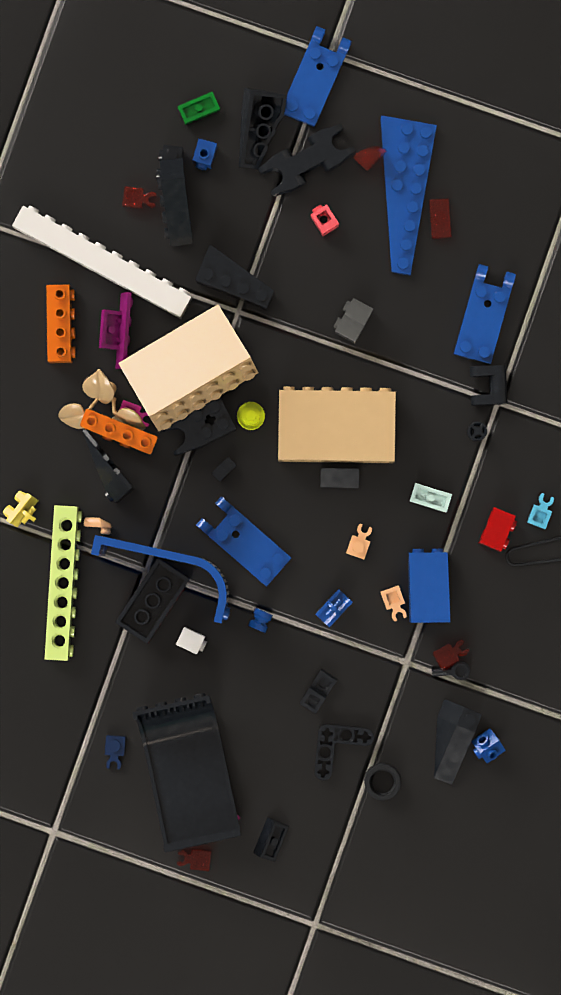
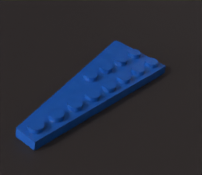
(406, 174)

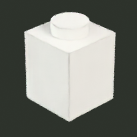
(191, 641)

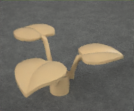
(101, 389)

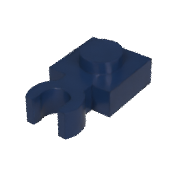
(115, 747)

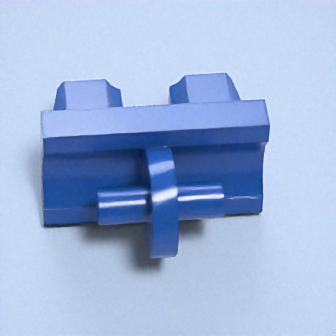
(334, 608)

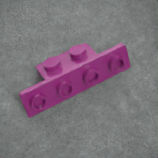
(115, 328)

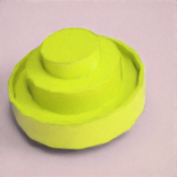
(250, 415)

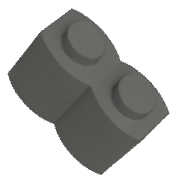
(353, 321)

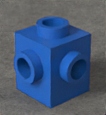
(487, 746)

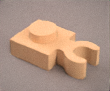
(358, 545)
(393, 599)

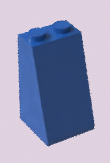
(428, 586)

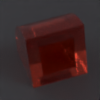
(369, 156)

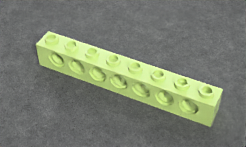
(52, 650)

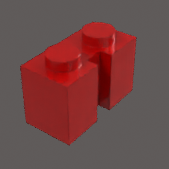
(497, 529)

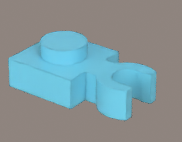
(540, 514)

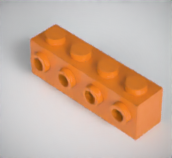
(60, 323)

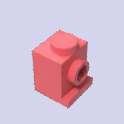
(324, 211)

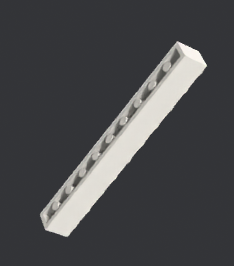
(102, 262)

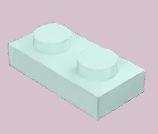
(430, 497)

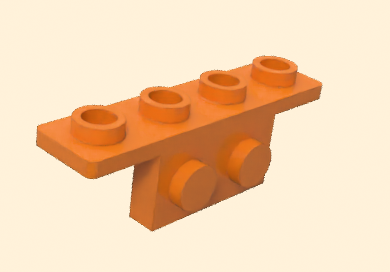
(118, 431)

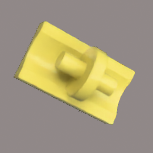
(23, 511)

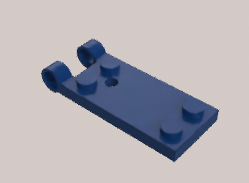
(313, 86)
(481, 323)
(251, 548)

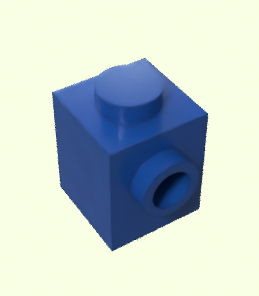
(204, 154)

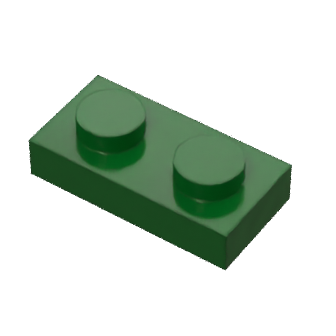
(198, 108)

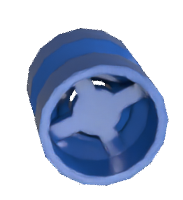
(261, 618)

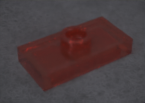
(440, 218)

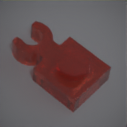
(135, 197)
(448, 656)
(198, 859)

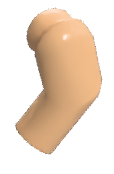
(98, 522)

